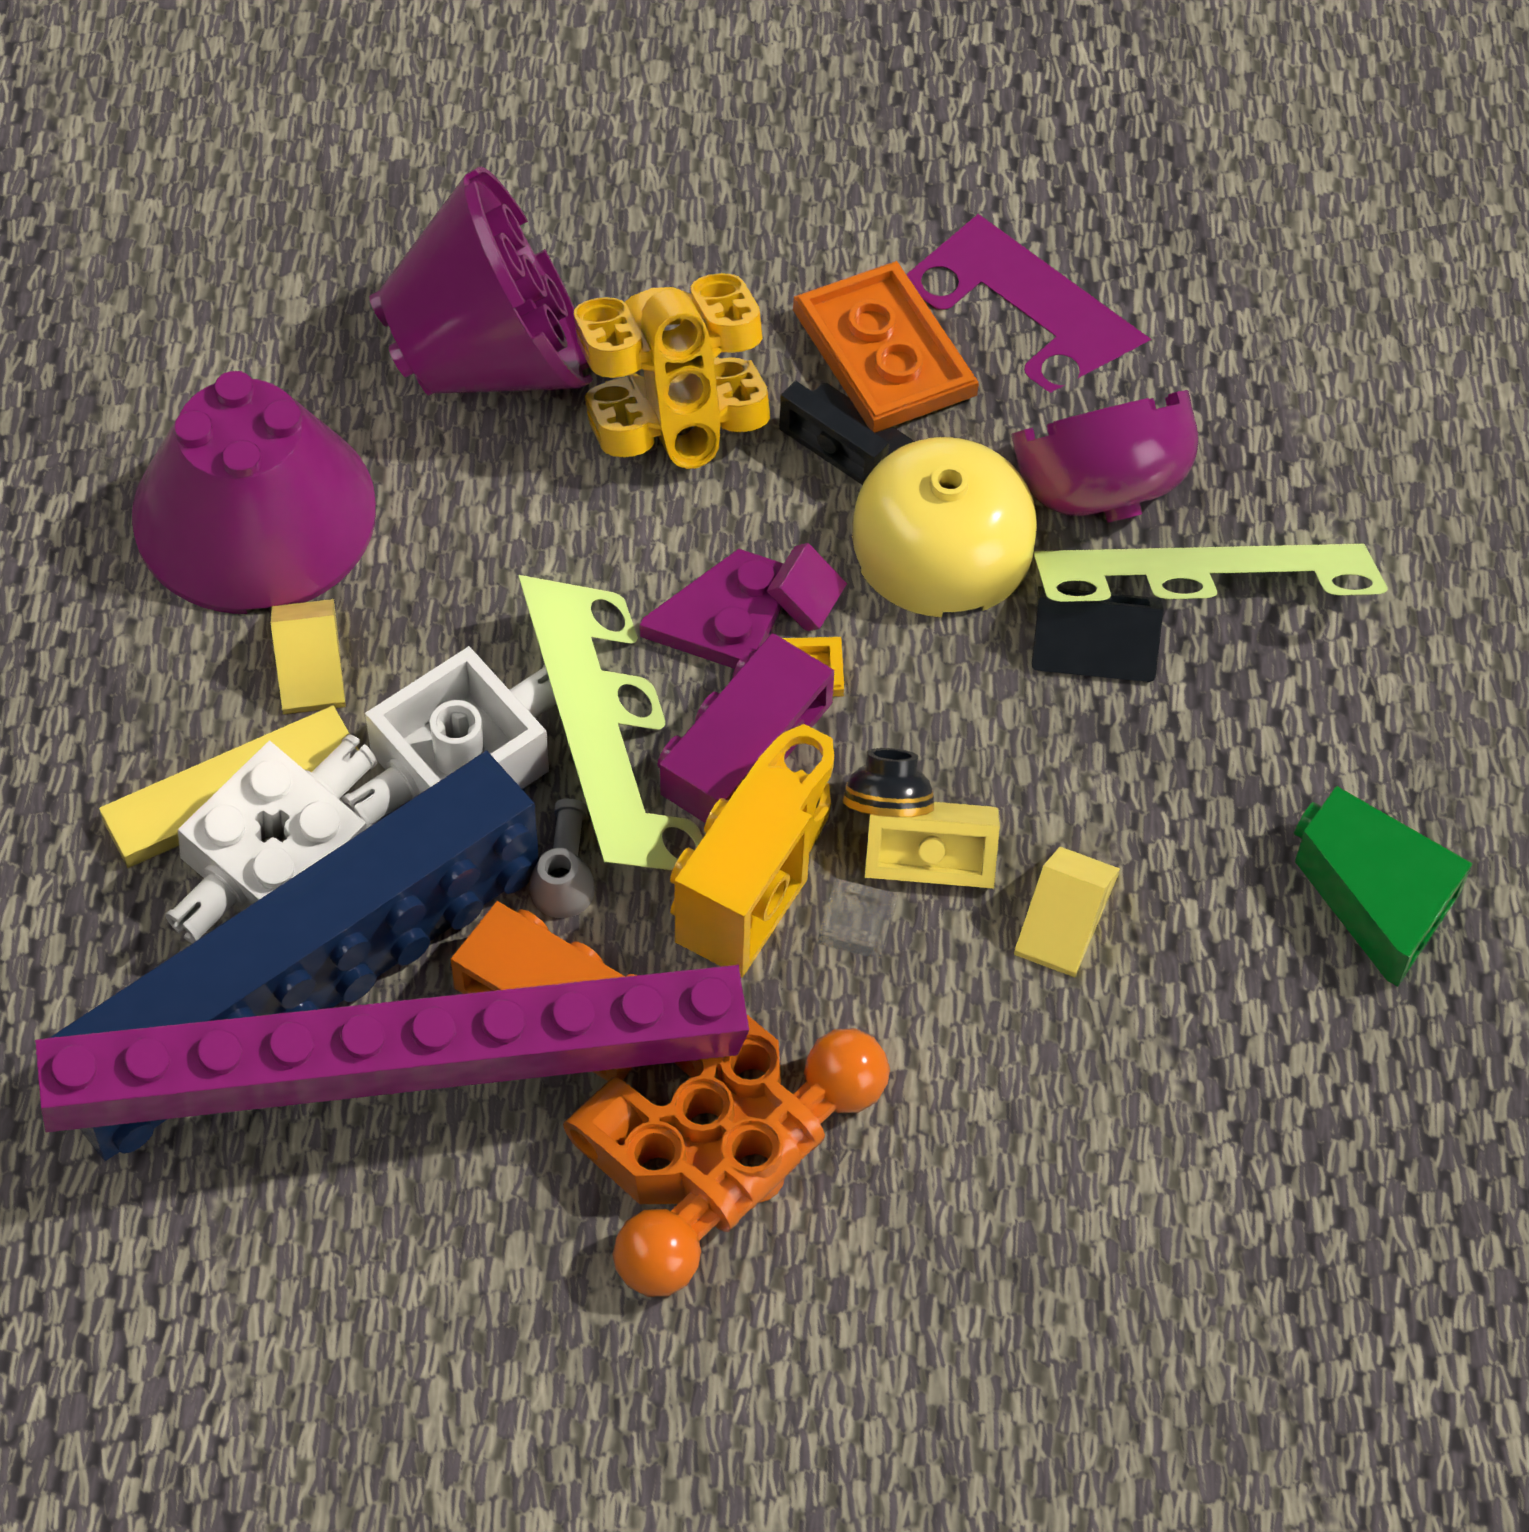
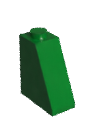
(1379, 878)

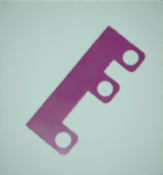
(1080, 322)

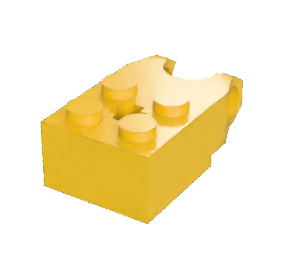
(752, 855)

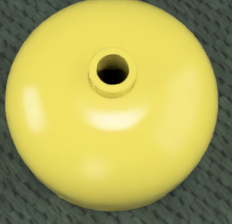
(944, 527)

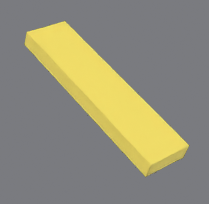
(150, 818)

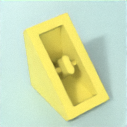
(307, 656)
(1065, 910)

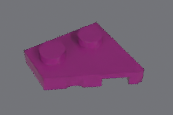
(719, 611)

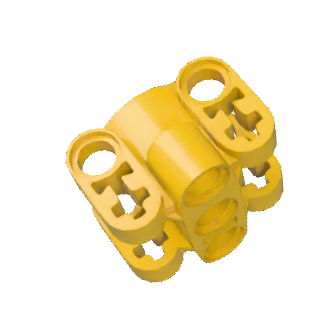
(682, 376)

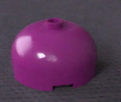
(1110, 457)

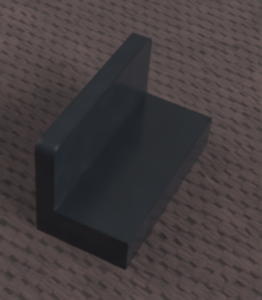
(835, 430)
(1098, 637)

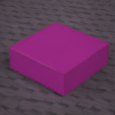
(807, 587)

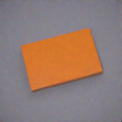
(885, 346)

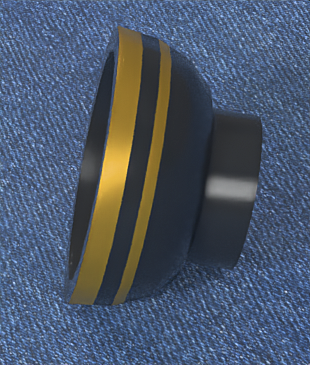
(890, 785)

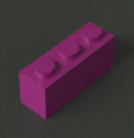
(768, 695)

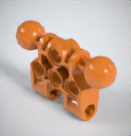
(757, 1116)

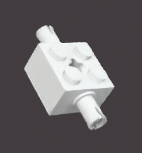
(447, 723)
(260, 801)

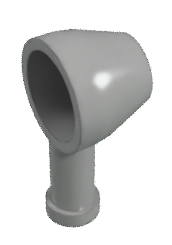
(575, 891)

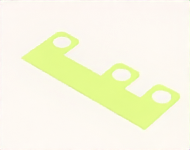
(1198, 563)
(591, 718)

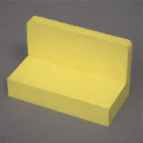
(943, 847)

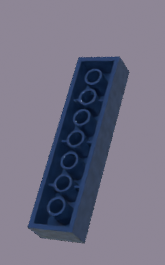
(339, 919)

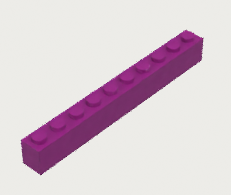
(389, 1047)

